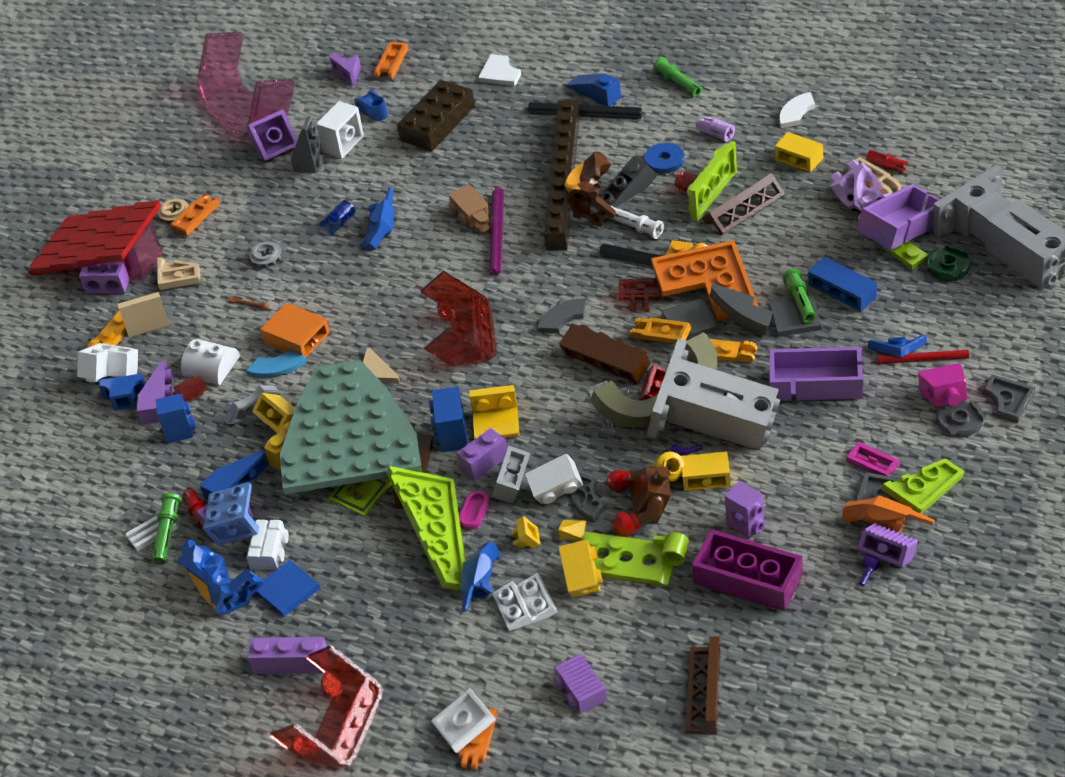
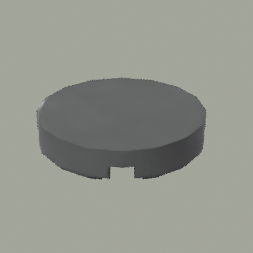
(958, 424)

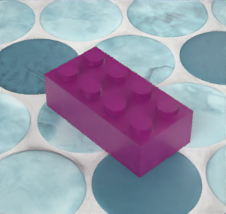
(747, 569)

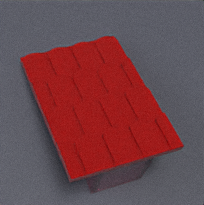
(102, 238)

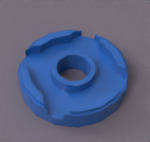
(670, 150)

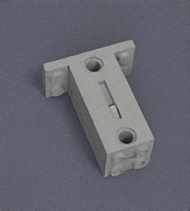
(713, 402)

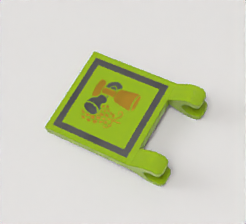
(360, 496)

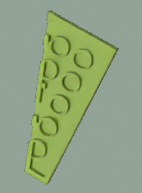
(434, 515)

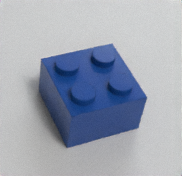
(448, 419)

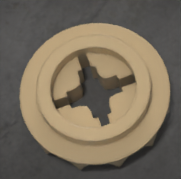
(169, 206)

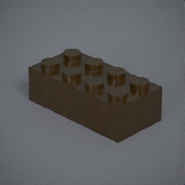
(436, 115)

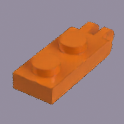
(477, 748)

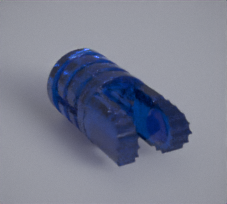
(339, 216)

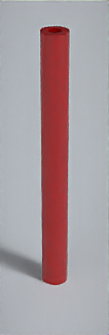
(924, 356)

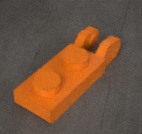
(194, 214)

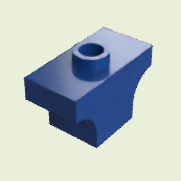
(122, 390)

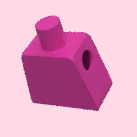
(943, 385)

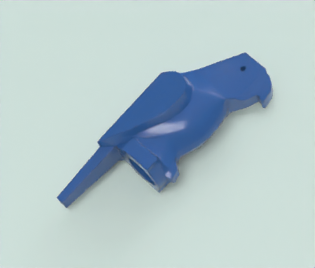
(380, 222)
(477, 573)

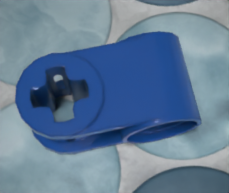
(372, 105)

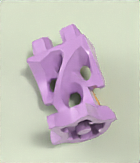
(854, 184)

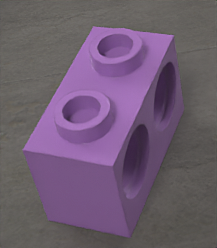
(105, 278)

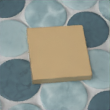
(143, 314)

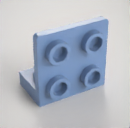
(228, 515)

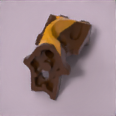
(583, 189)

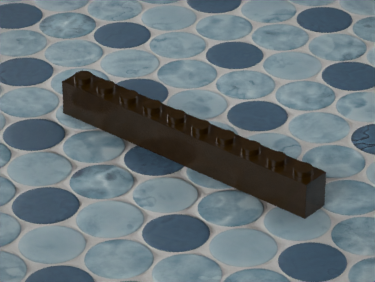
(563, 162)

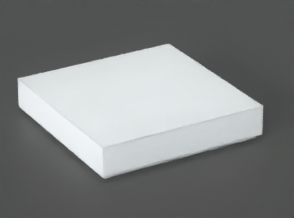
(463, 720)

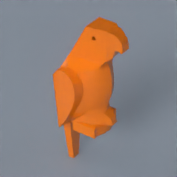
(882, 512)

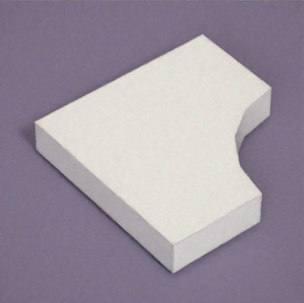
(499, 71)

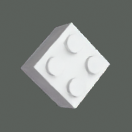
(340, 129)

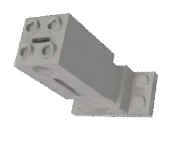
(1008, 229)

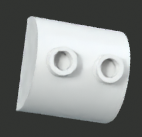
(208, 361)

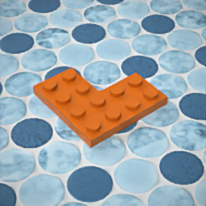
(700, 269)

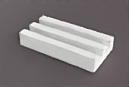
(148, 530)

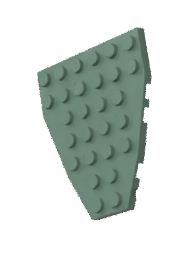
(345, 431)

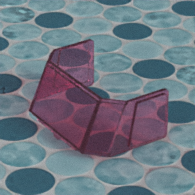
(227, 96)

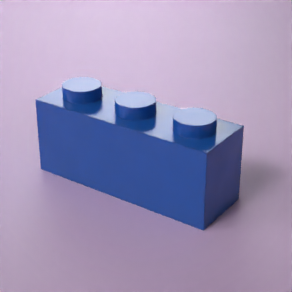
(842, 284)

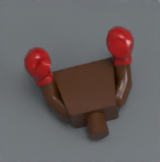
(649, 496)

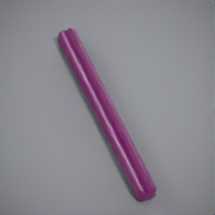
(496, 238)

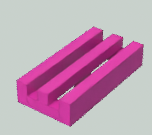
(869, 463)

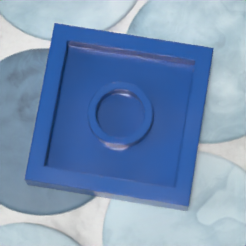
(287, 588)

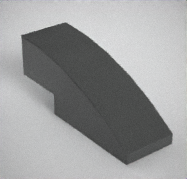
(741, 308)

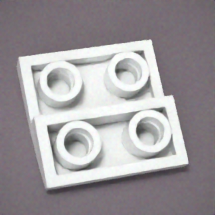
(524, 602)

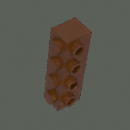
(605, 353)

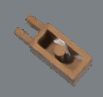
(470, 209)

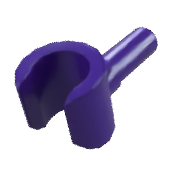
(683, 452)
(872, 565)

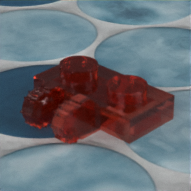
(639, 290)

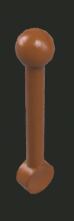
(264, 306)

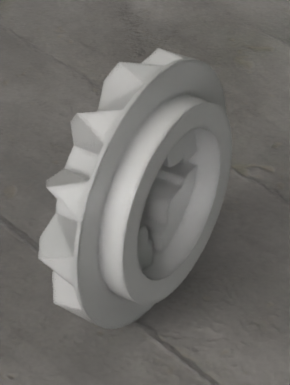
(262, 249)

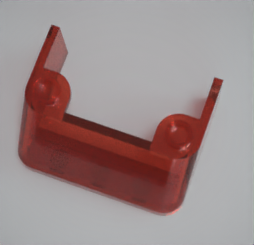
(471, 319)
(347, 719)

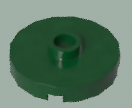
(948, 263)

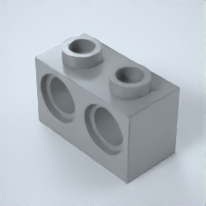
(510, 475)

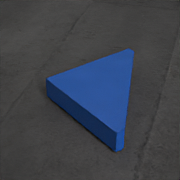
(897, 346)

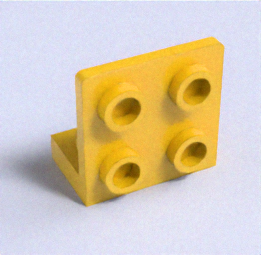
(496, 410)

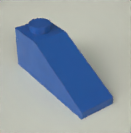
(597, 87)
(235, 474)

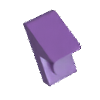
(347, 69)

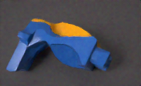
(213, 581)

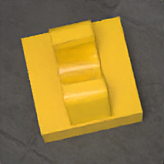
(526, 533)

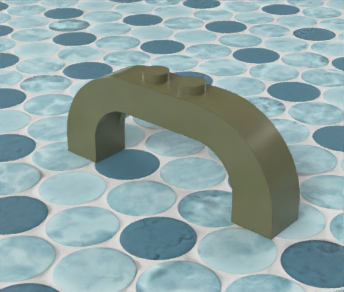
(637, 413)

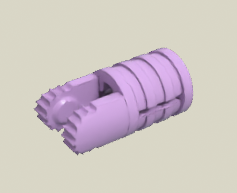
(716, 128)

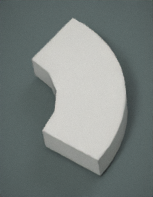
(795, 108)

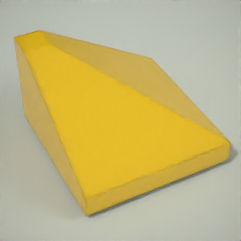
(572, 530)

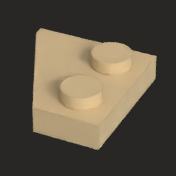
(177, 274)

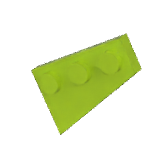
(924, 487)

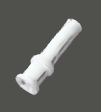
(640, 223)

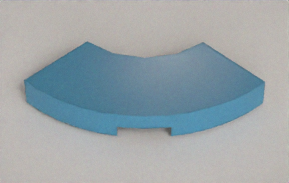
(277, 365)

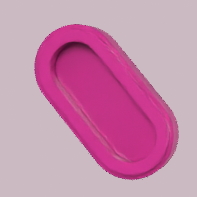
(474, 510)

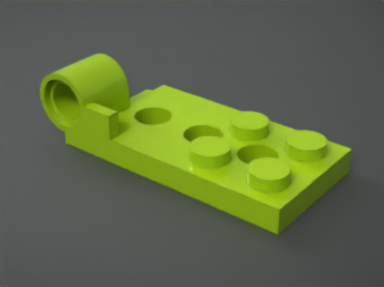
(712, 180)
(664, 550)

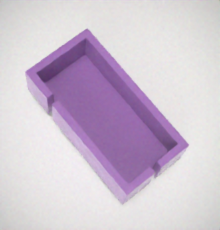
(898, 217)
(817, 373)

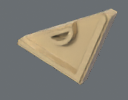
(379, 367)

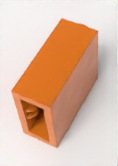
(295, 330)

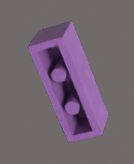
(284, 655)

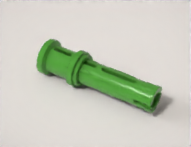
(672, 73)
(806, 311)
(166, 518)

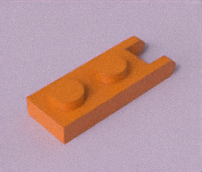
(391, 59)

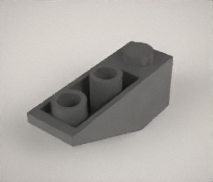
(306, 154)
(629, 182)

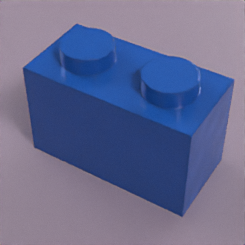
(175, 418)

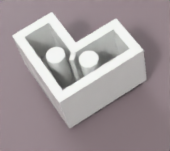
(106, 361)

